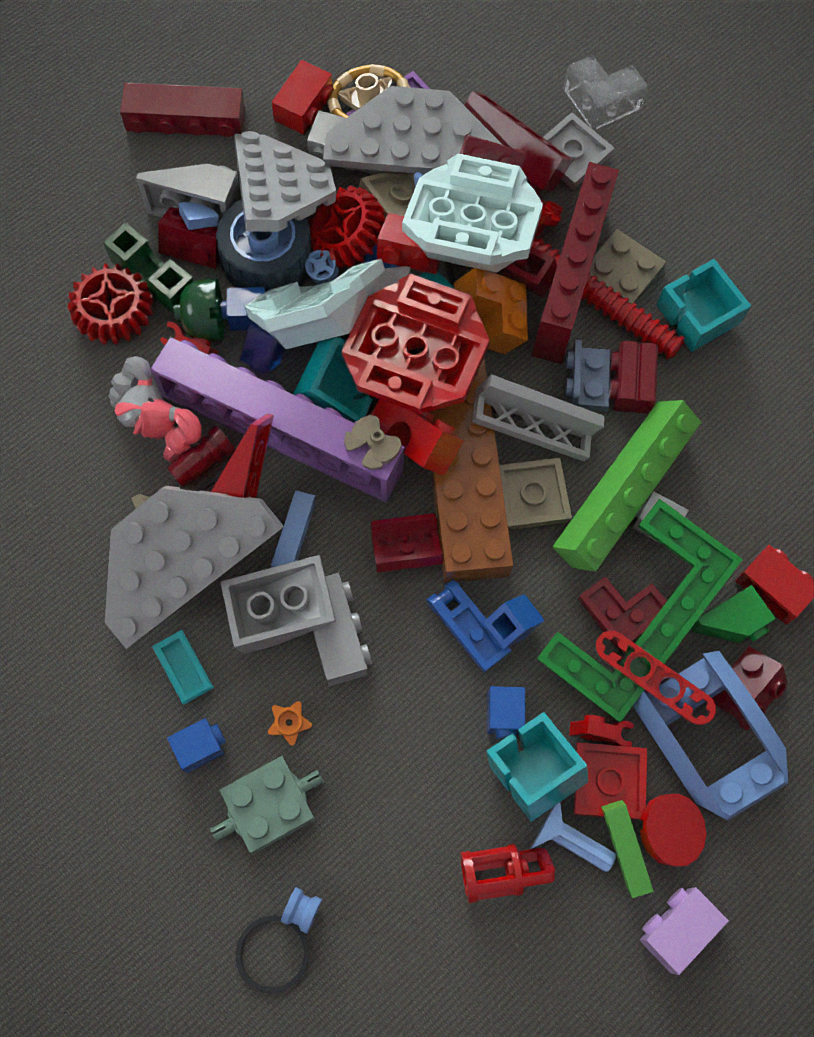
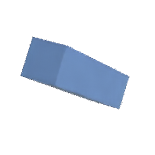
(294, 529)

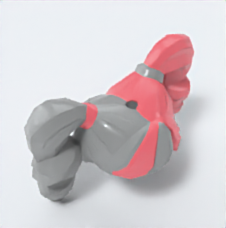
(142, 407)

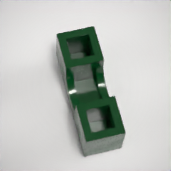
(133, 252)

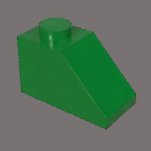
(737, 618)

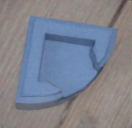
(197, 215)

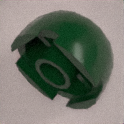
(201, 310)

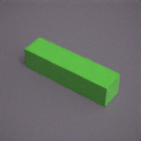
(627, 849)

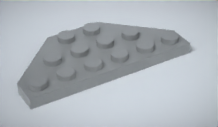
(403, 132)
(279, 182)
(174, 551)

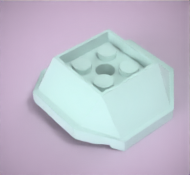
(474, 213)
(316, 312)

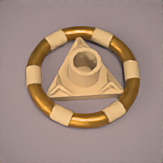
(366, 86)

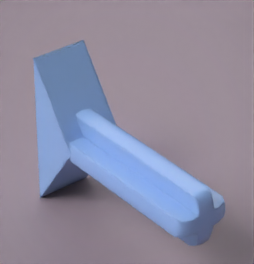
(574, 841)

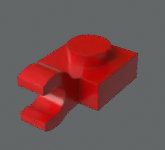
(202, 344)
(595, 729)

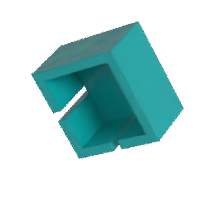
(706, 308)
(330, 382)
(540, 773)

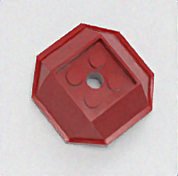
(421, 317)

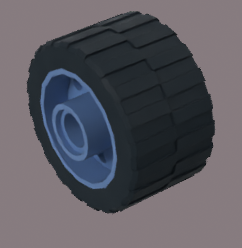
(262, 257)

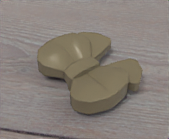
(382, 447)

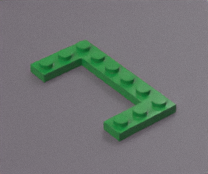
(711, 568)

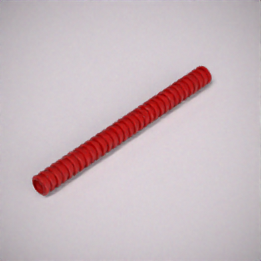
(622, 311)

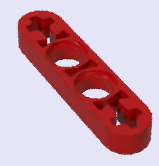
(656, 675)

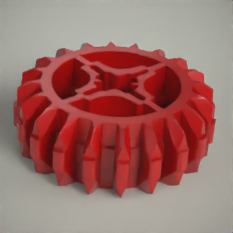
(347, 226)
(94, 296)

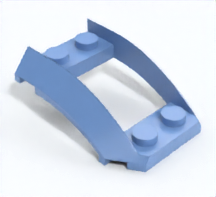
(742, 786)

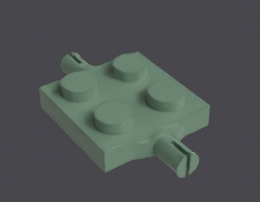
(266, 805)

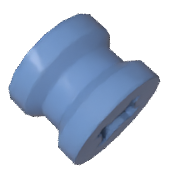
(316, 264)
(301, 910)

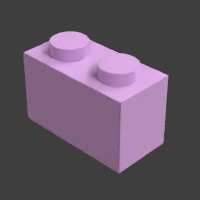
(682, 929)

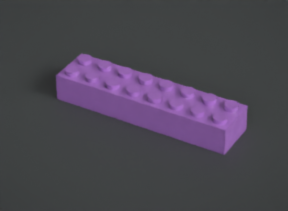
(298, 426)

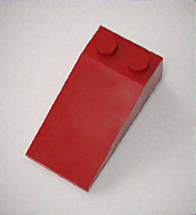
(245, 467)

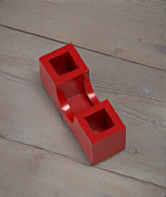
(430, 441)

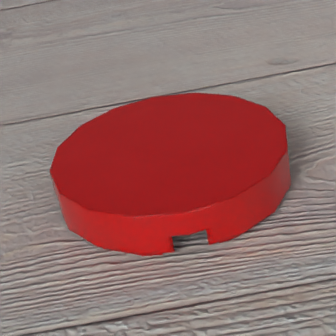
(673, 830)

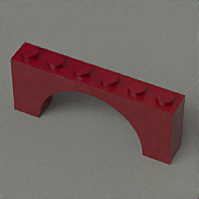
(575, 263)

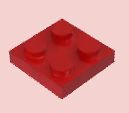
(613, 776)

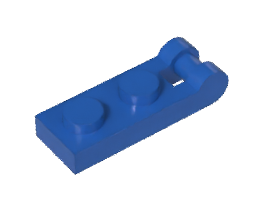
(468, 626)

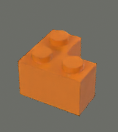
(500, 306)

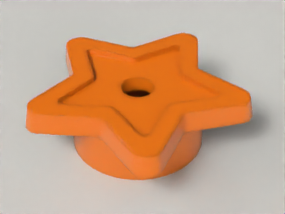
(283, 714)

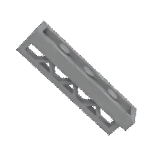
(540, 408)

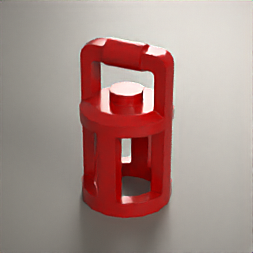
(516, 870)

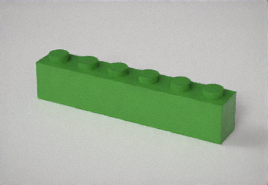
(626, 485)

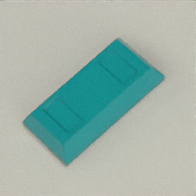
(182, 667)

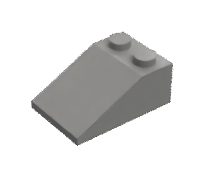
(201, 184)
(277, 604)

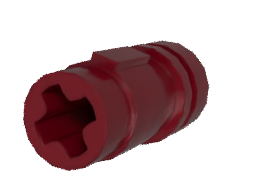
(200, 457)

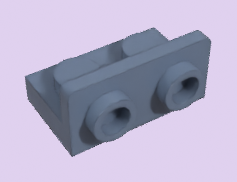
(588, 377)

